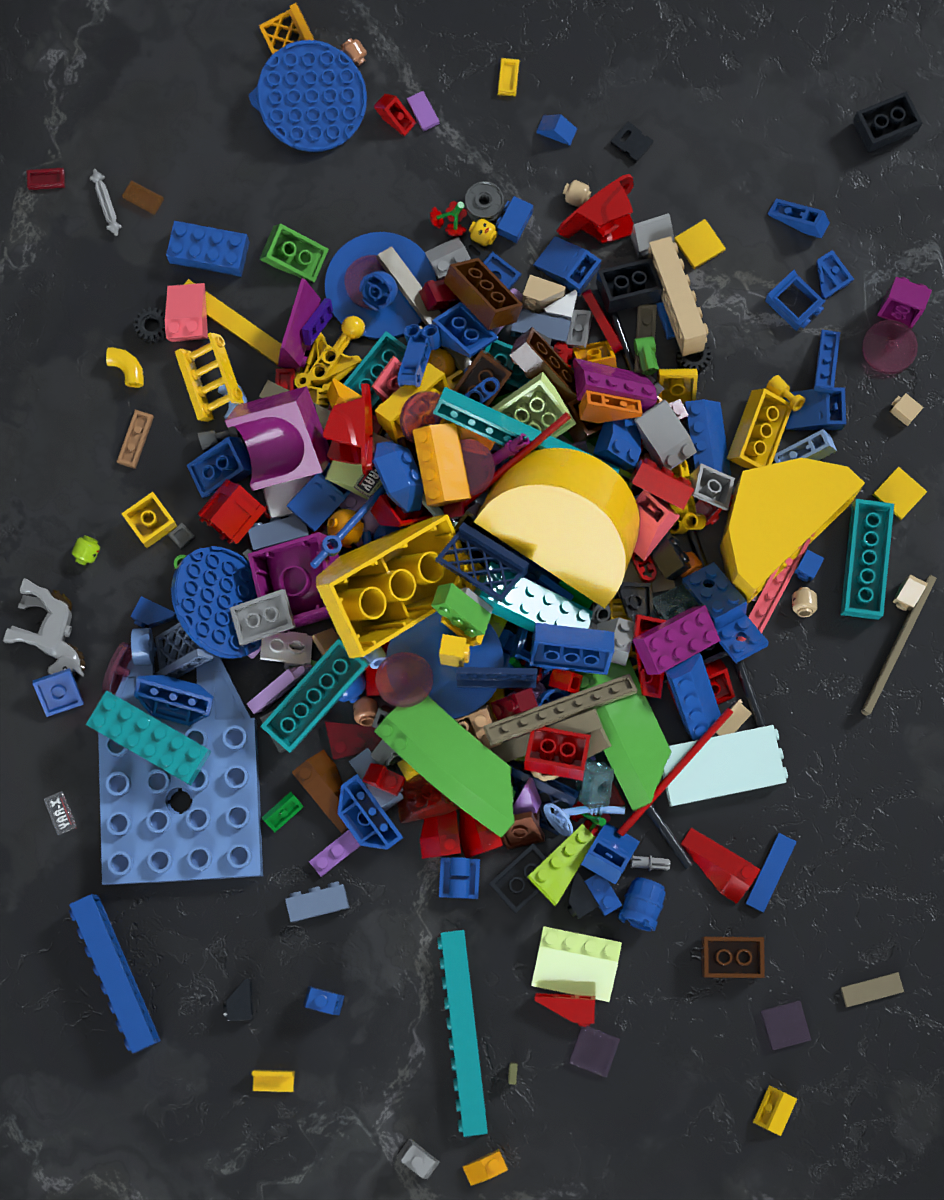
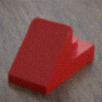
(384, 779)

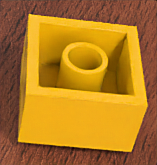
(149, 520)

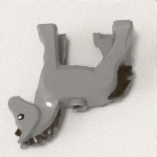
(52, 630)

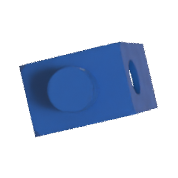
(323, 1001)

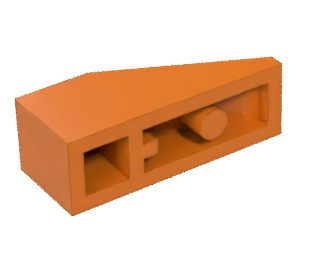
(604, 407)

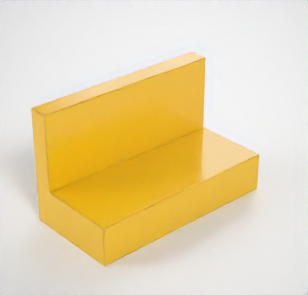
(273, 1080)
(775, 1110)

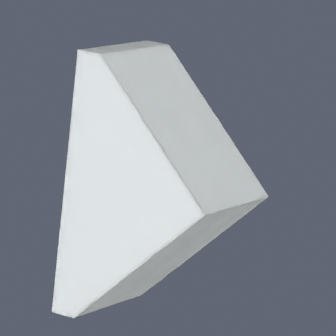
(563, 307)

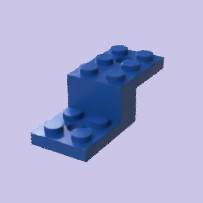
(726, 610)

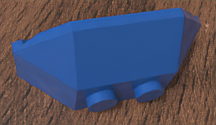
(399, 475)
(173, 699)
(365, 816)

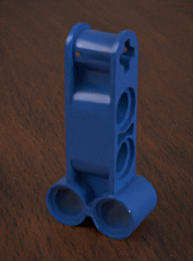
(417, 353)

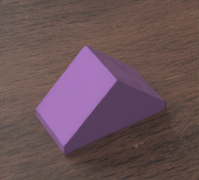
(528, 799)

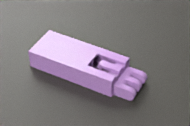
(278, 688)

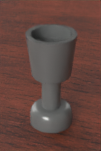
(210, 438)

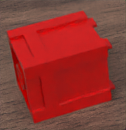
(231, 511)

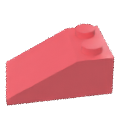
(186, 313)
(388, 380)

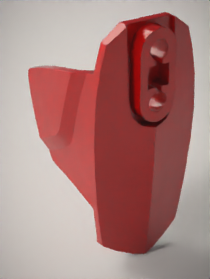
(604, 214)
(352, 431)

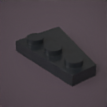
(636, 599)

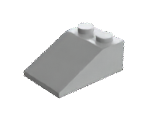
(664, 436)

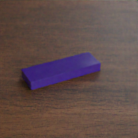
(317, 322)

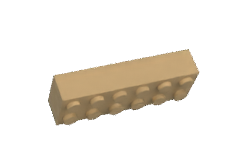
(677, 297)

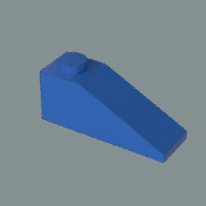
(800, 217)

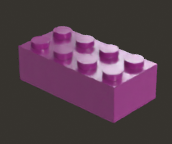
(676, 640)

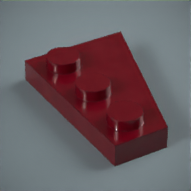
(350, 739)

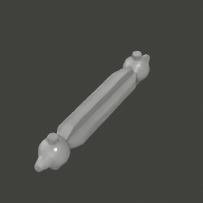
(105, 202)

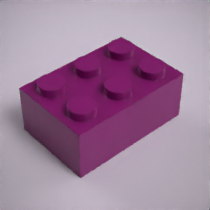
(904, 301)

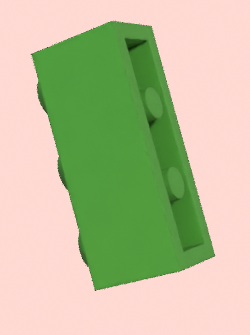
(461, 610)

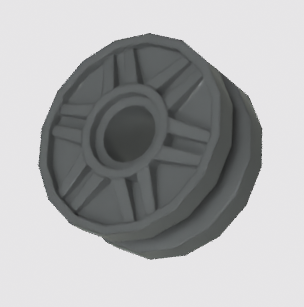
(484, 192)

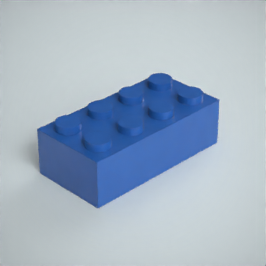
(207, 248)

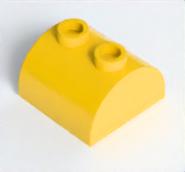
(678, 384)

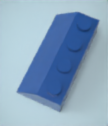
(707, 434)
(571, 648)
(693, 695)

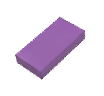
(423, 111)

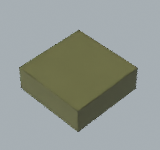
(512, 1075)

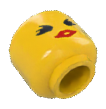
(483, 232)

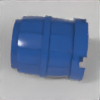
(643, 904)

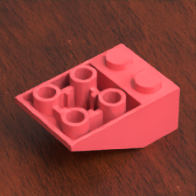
(655, 522)

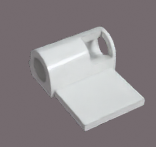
(280, 645)

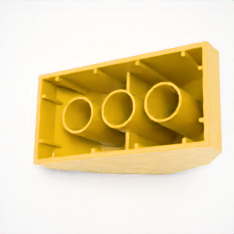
(776, 514)
(387, 584)

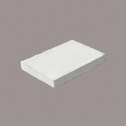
(281, 494)

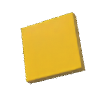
(699, 244)
(900, 491)

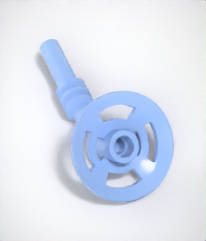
(561, 817)

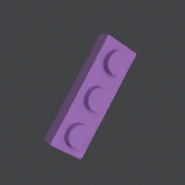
(334, 853)

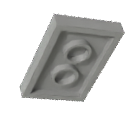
(262, 617)

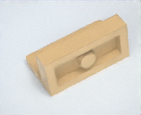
(739, 716)

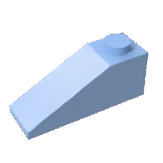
(813, 447)

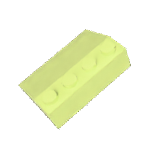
(536, 405)
(576, 963)

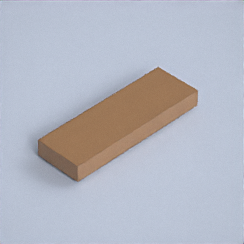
(135, 439)

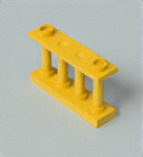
(194, 385)

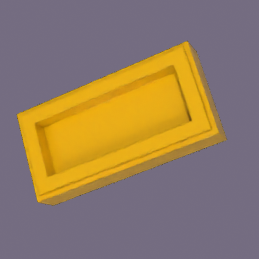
(508, 77)

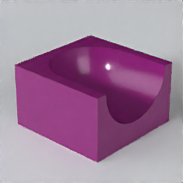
(281, 437)
(289, 568)

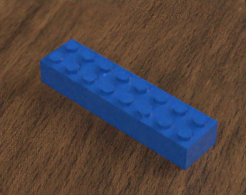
(114, 972)

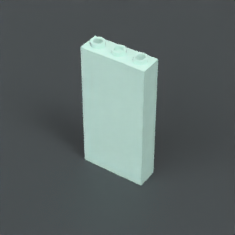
(727, 766)

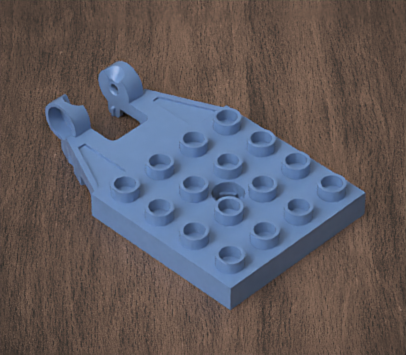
(221, 828)

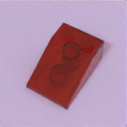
(423, 801)

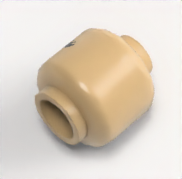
(576, 193)
(804, 602)

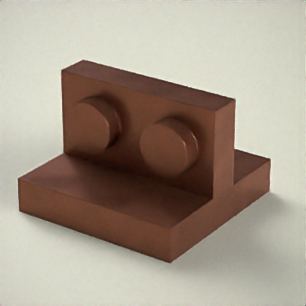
(524, 831)

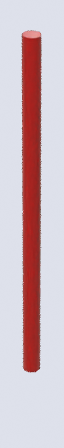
(523, 453)
(677, 769)

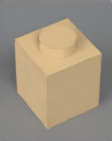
(905, 409)

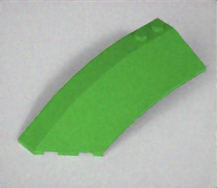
(635, 737)
(452, 762)

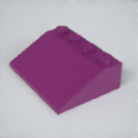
(292, 346)
(613, 381)

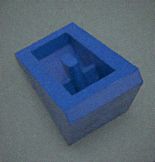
(557, 128)

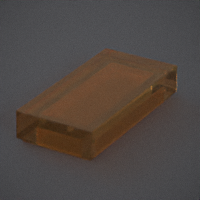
(143, 197)

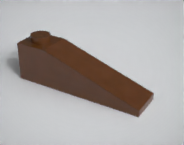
(323, 783)

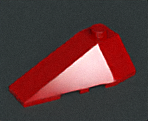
(650, 684)
(440, 836)
(476, 837)
(724, 868)

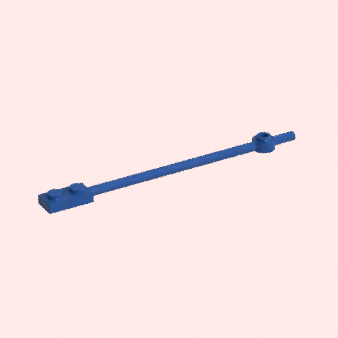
(335, 541)

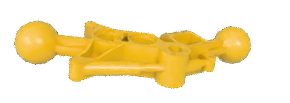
(352, 328)

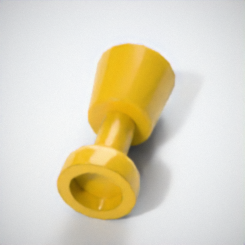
(781, 388)

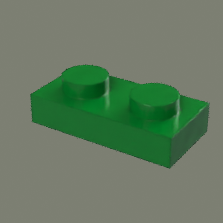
(282, 812)

